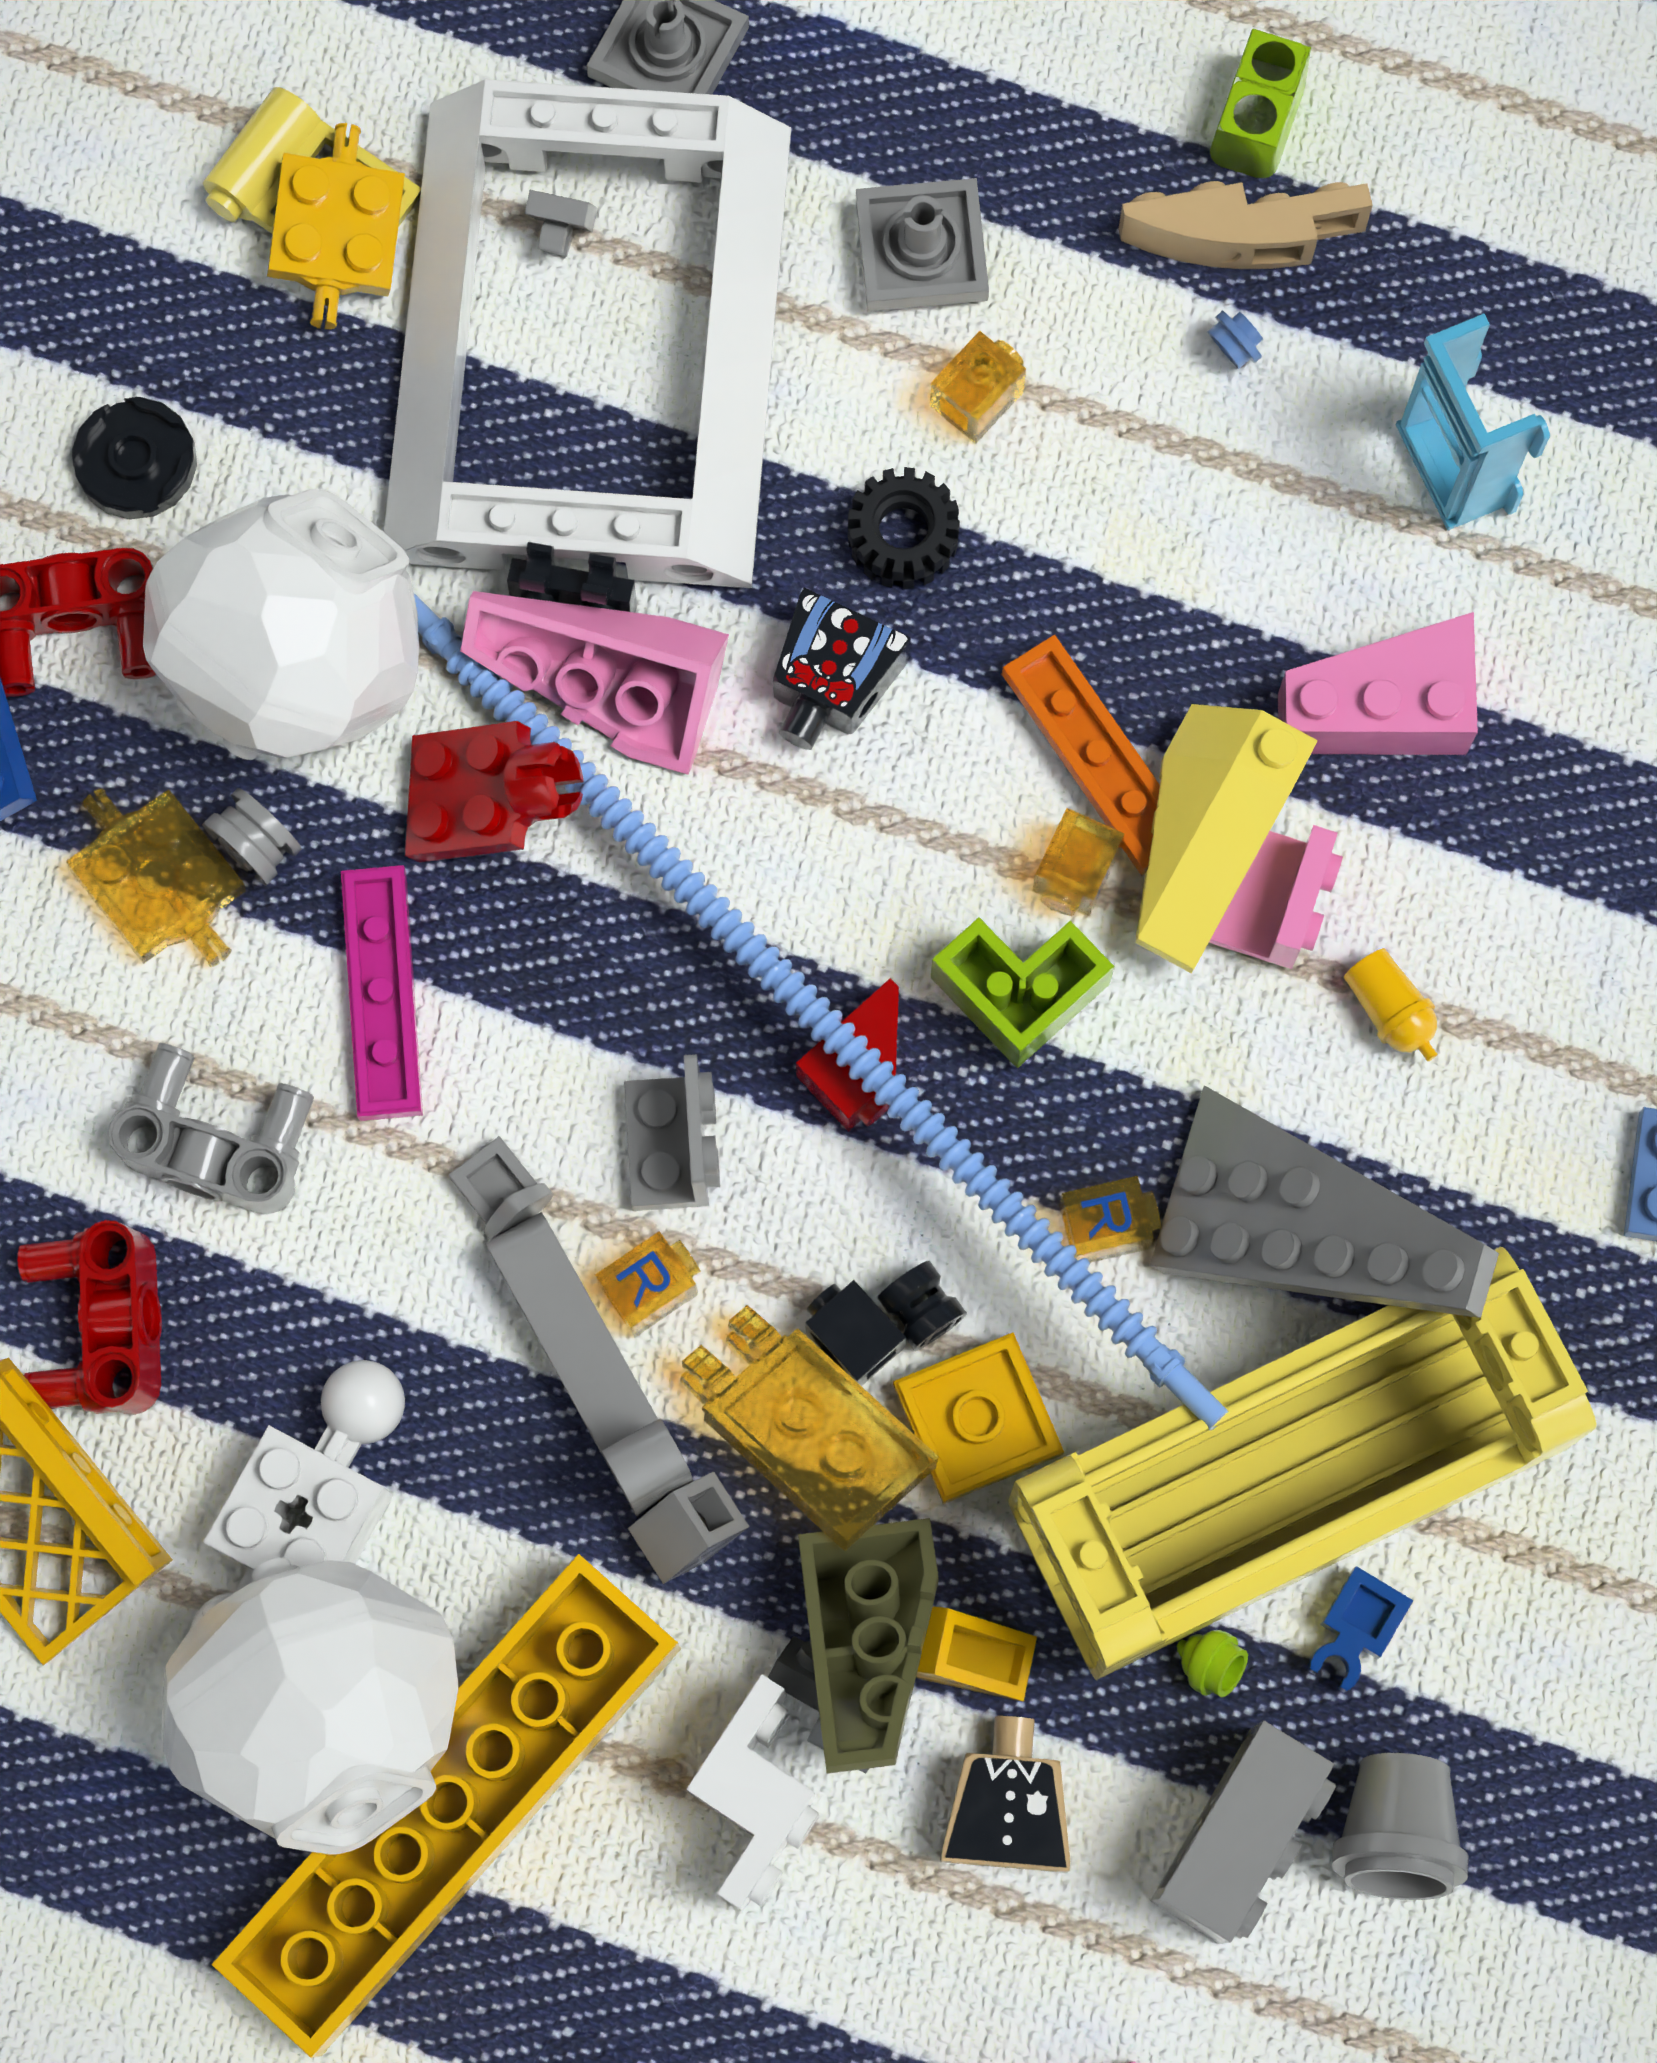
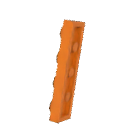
(1088, 743)

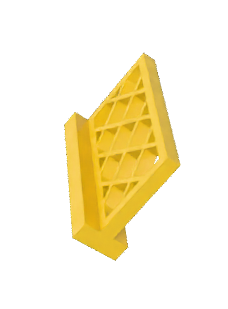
(88, 1499)

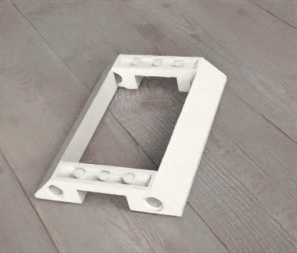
(657, 537)

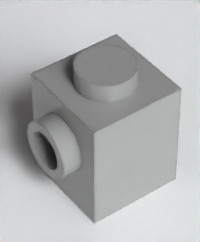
(675, 1529)

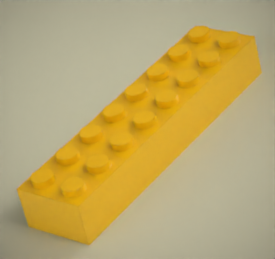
(513, 1741)

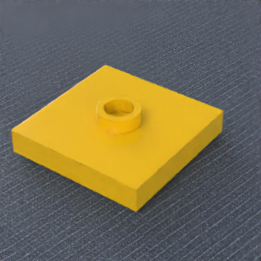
(979, 1417)

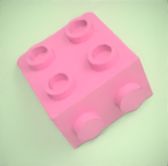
(1276, 900)

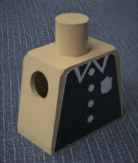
(1009, 1806)

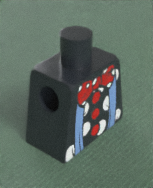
(834, 668)

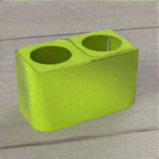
(1261, 153)

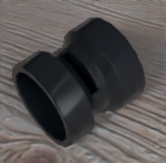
(929, 1318)

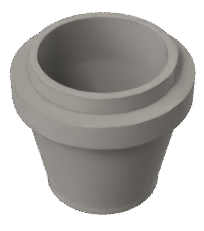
(1401, 1830)

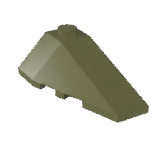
(867, 1636)

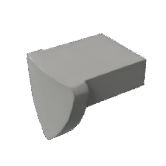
(500, 1188)

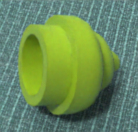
(1213, 1662)

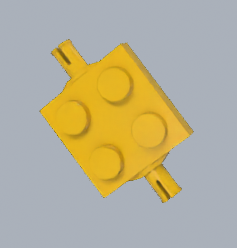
(335, 225)

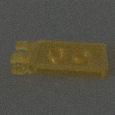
(808, 1427)

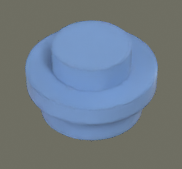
(1236, 338)

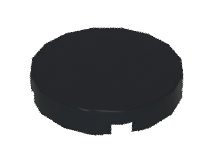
(134, 458)

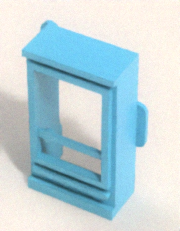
(1454, 454)

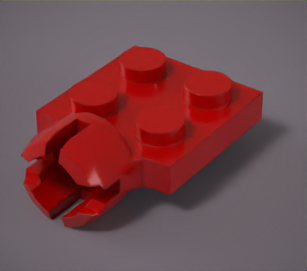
(483, 790)

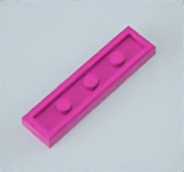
(381, 993)

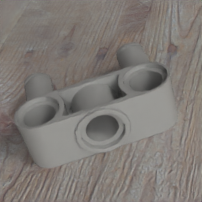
(204, 1156)

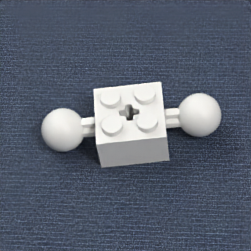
(360, 1406)

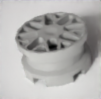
(252, 836)

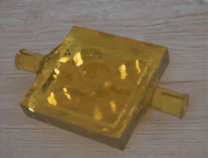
(156, 876)

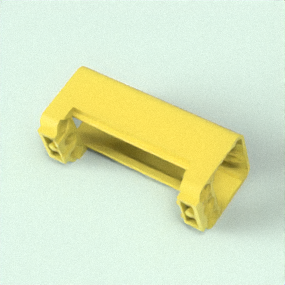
(1300, 1470)

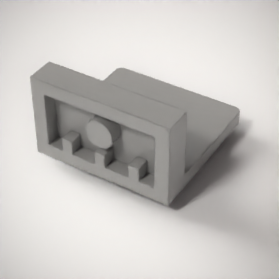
(667, 1140)

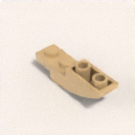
(1220, 230)

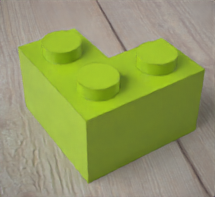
(1016, 1000)

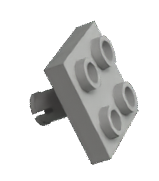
(668, 45)
(922, 244)

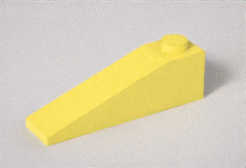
(1213, 812)

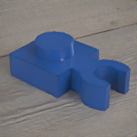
(1362, 1619)

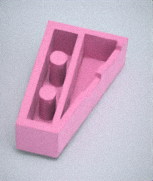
(1390, 695)

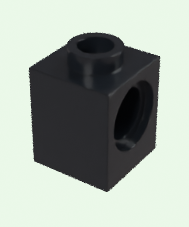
(853, 1331)

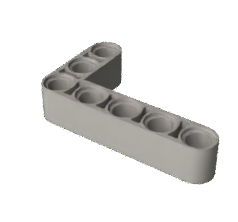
(589, 1364)

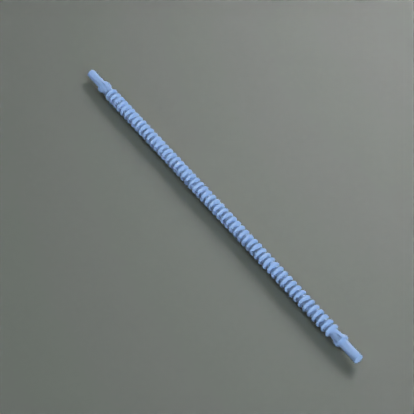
(1162, 1363)

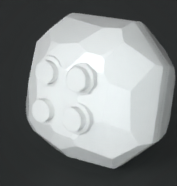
(285, 625)
(312, 1704)

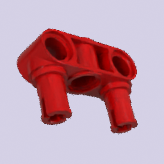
(71, 597)
(115, 1318)

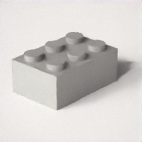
(1245, 1834)

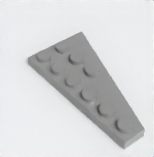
(1293, 1219)

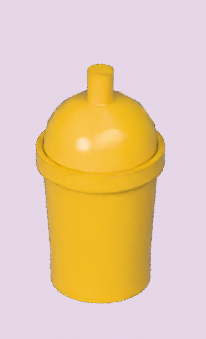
(1394, 1004)

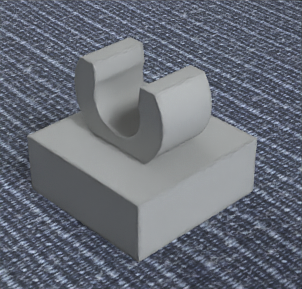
(559, 218)

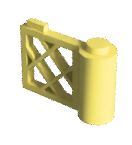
(249, 171)

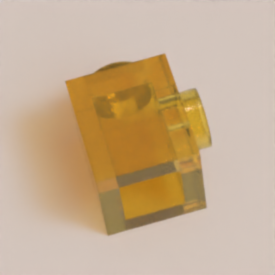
(978, 385)

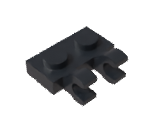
(542, 580)

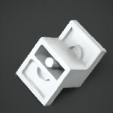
(755, 1794)

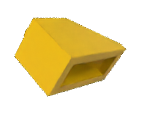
(976, 1654)

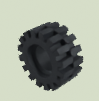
(911, 493)

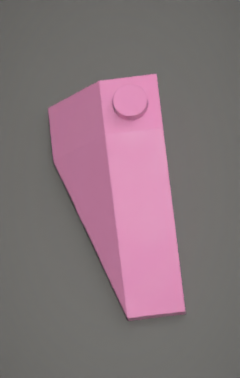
(619, 671)

